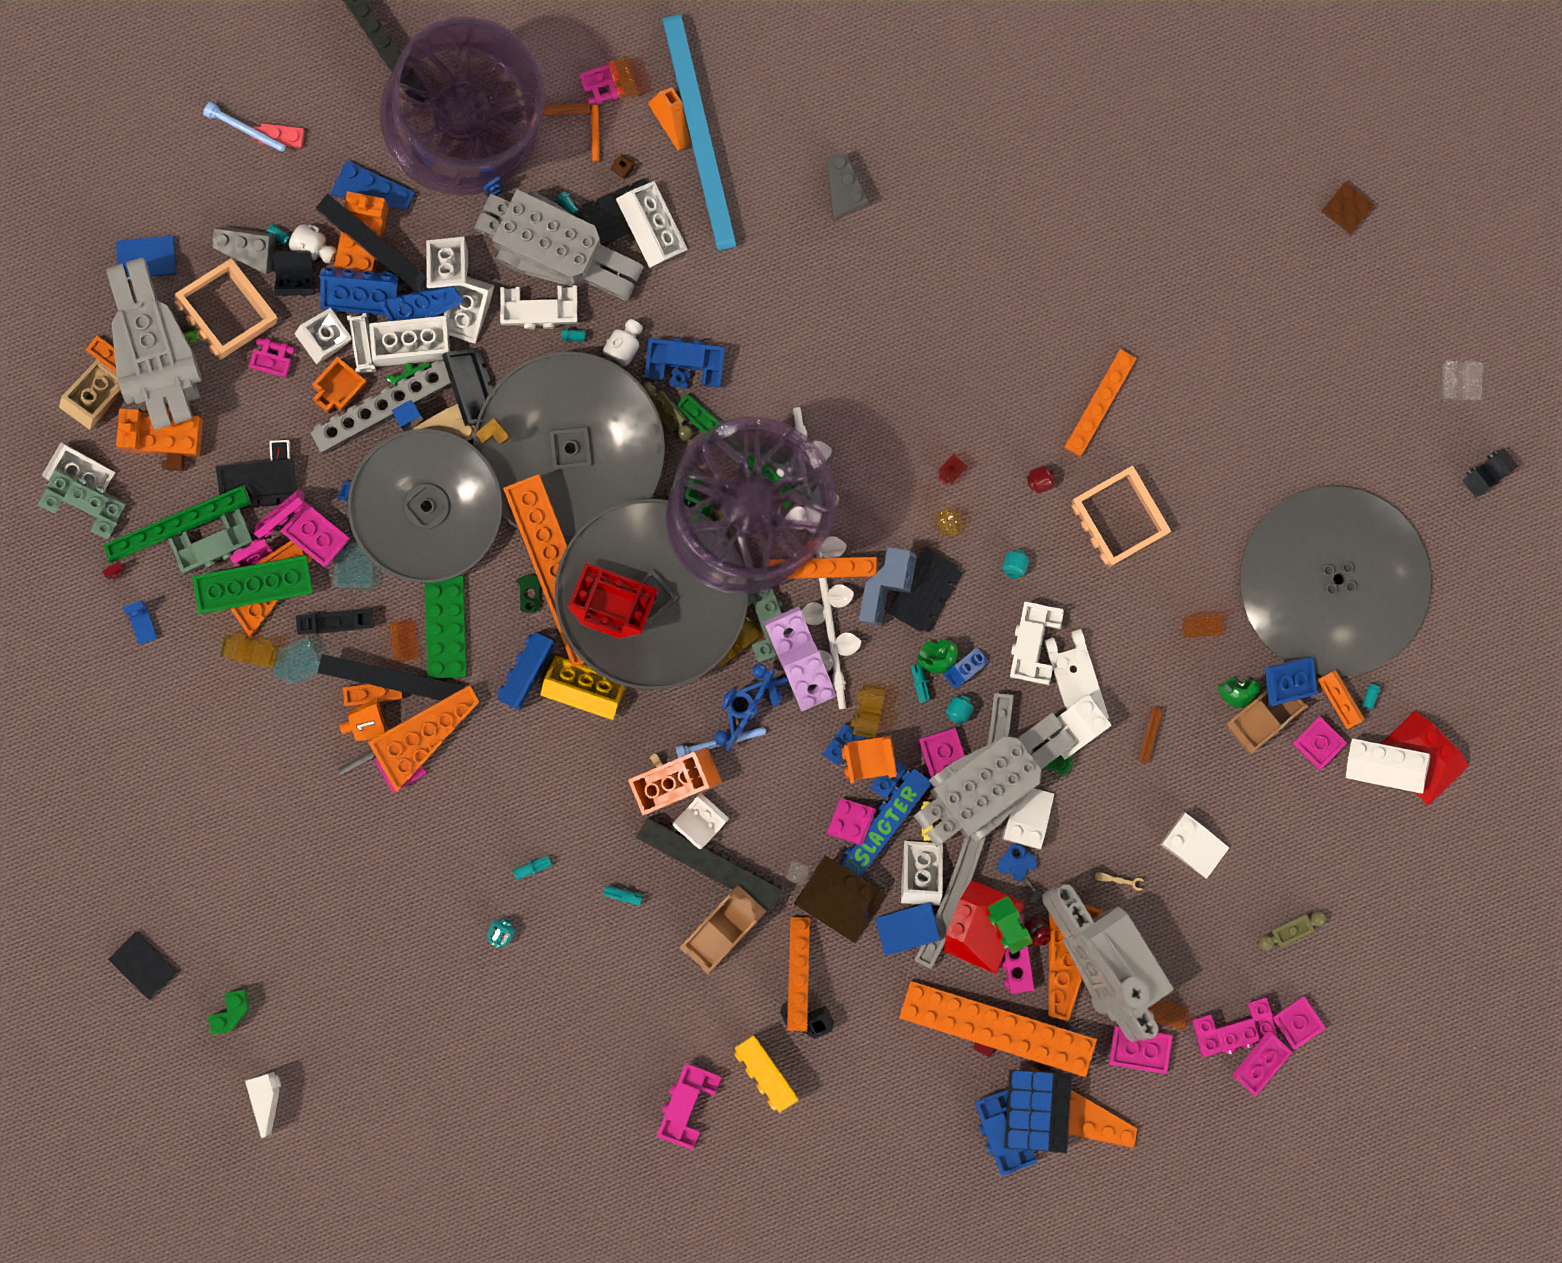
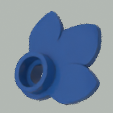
(1017, 865)

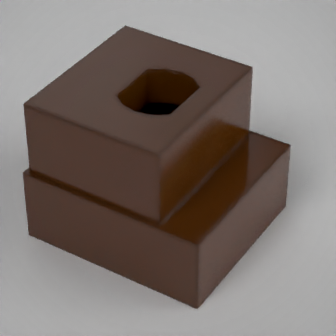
(620, 171)
(174, 462)

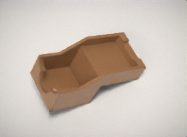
(1261, 721)
(723, 929)

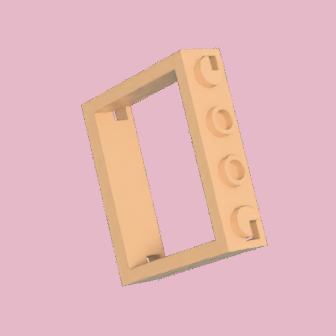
(204, 333)
(1097, 540)

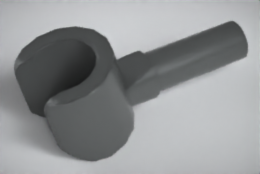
(1035, 896)

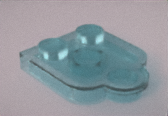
(353, 569)
(297, 662)

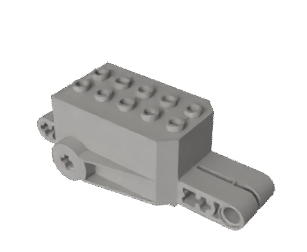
(554, 245)
(150, 349)
(990, 782)
(1111, 962)

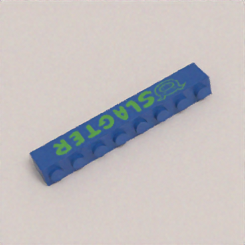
(886, 823)

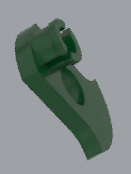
(529, 582)

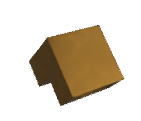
(493, 429)

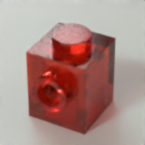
(951, 470)

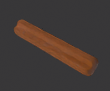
(566, 109)
(1150, 735)

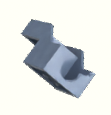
(895, 575)

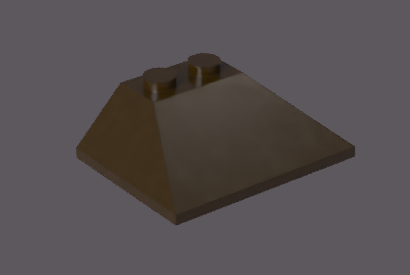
(840, 899)

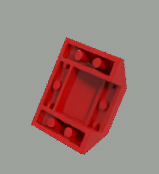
(611, 602)
(1445, 761)
(971, 932)

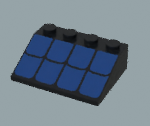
(1038, 1111)

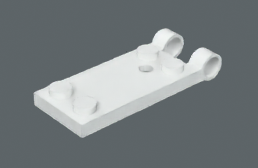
(1078, 684)

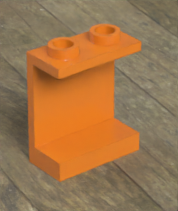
(869, 758)

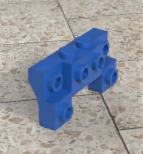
(686, 356)
(883, 784)
(993, 1126)

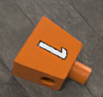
(365, 721)

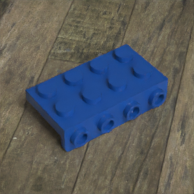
(356, 290)

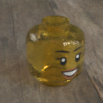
(948, 522)

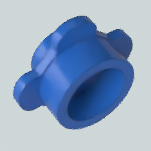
(684, 377)

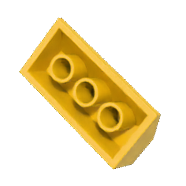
(582, 688)
(766, 1073)

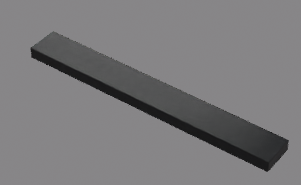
(372, 243)
(386, 678)

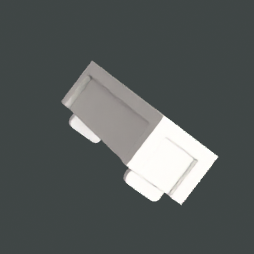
(361, 343)

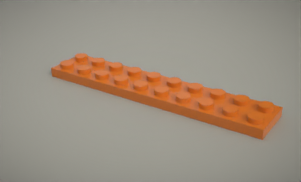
(541, 537)
(998, 1029)

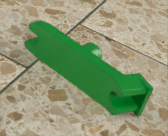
(410, 371)

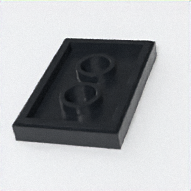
(142, 965)

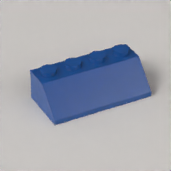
(526, 670)

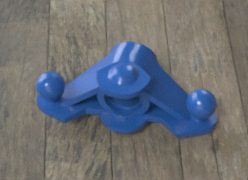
(722, 737)

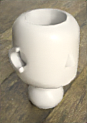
(310, 239)
(623, 344)

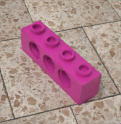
(1025, 982)

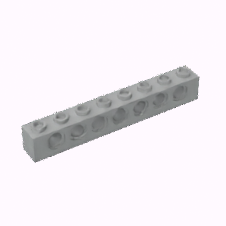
(378, 416)

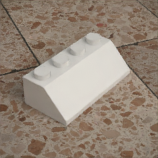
(651, 224)
(409, 341)
(1387, 766)

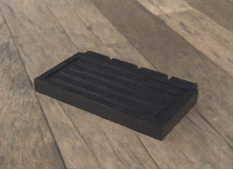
(608, 216)
(468, 382)
(263, 480)
(928, 586)

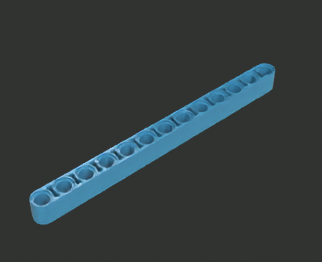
(699, 132)

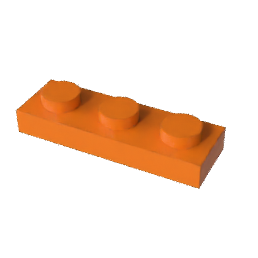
(364, 693)
(1341, 699)

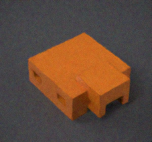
(337, 386)

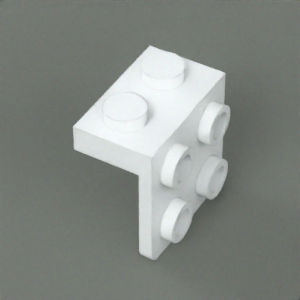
(700, 821)

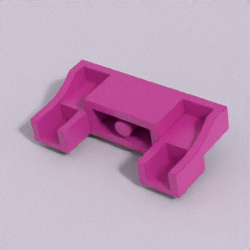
(1236, 1034)
(683, 1098)

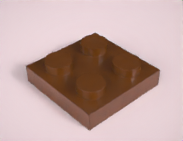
(1347, 208)

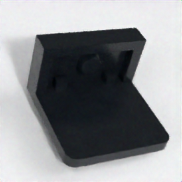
(293, 273)

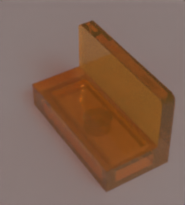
(625, 78)
(1202, 626)
(404, 641)
(1169, 1013)

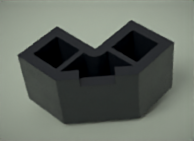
(1489, 473)
(818, 1021)

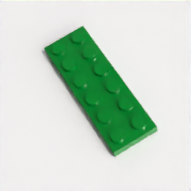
(252, 584)
(445, 628)

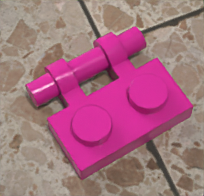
(598, 79)
(270, 363)

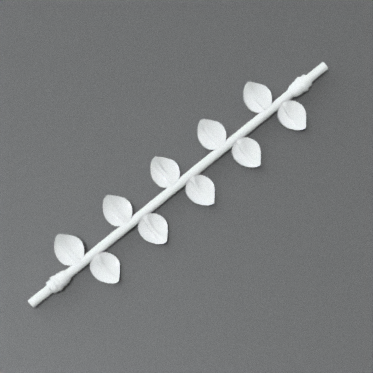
(837, 596)

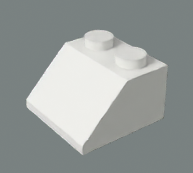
(323, 335)

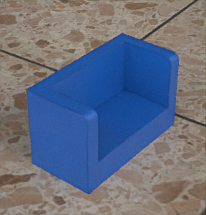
(407, 415)

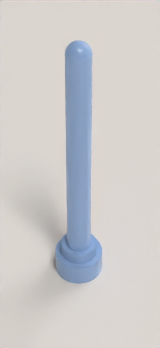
(212, 111)
(684, 750)

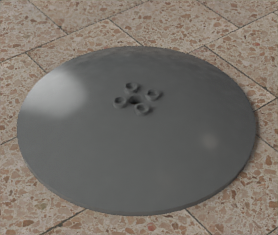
(583, 403)
(1292, 589)
(688, 622)

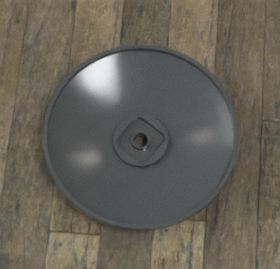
(389, 496)

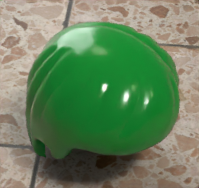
(938, 656)
(1239, 694)

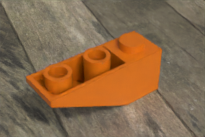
(671, 115)

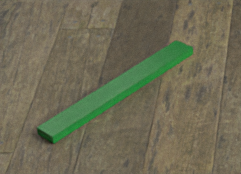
(704, 421)
(177, 524)

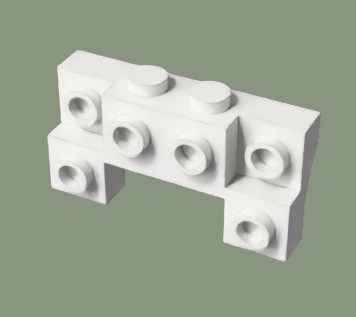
(538, 312)
(1029, 642)

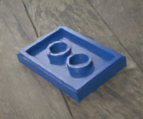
(157, 251)
(1291, 680)
(908, 929)

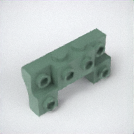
(84, 497)
(214, 547)
(766, 608)

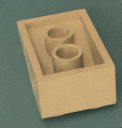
(91, 394)
(451, 422)

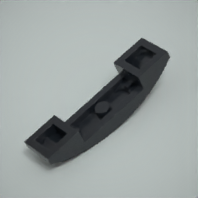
(335, 622)

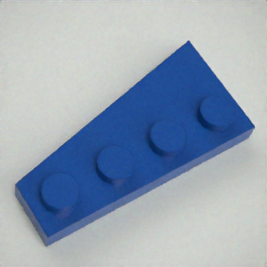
(361, 181)
(421, 304)

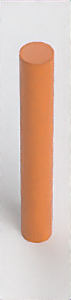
(595, 133)

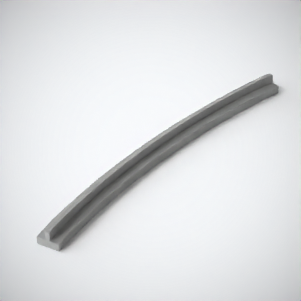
(970, 849)

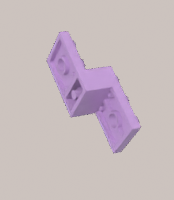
(800, 658)

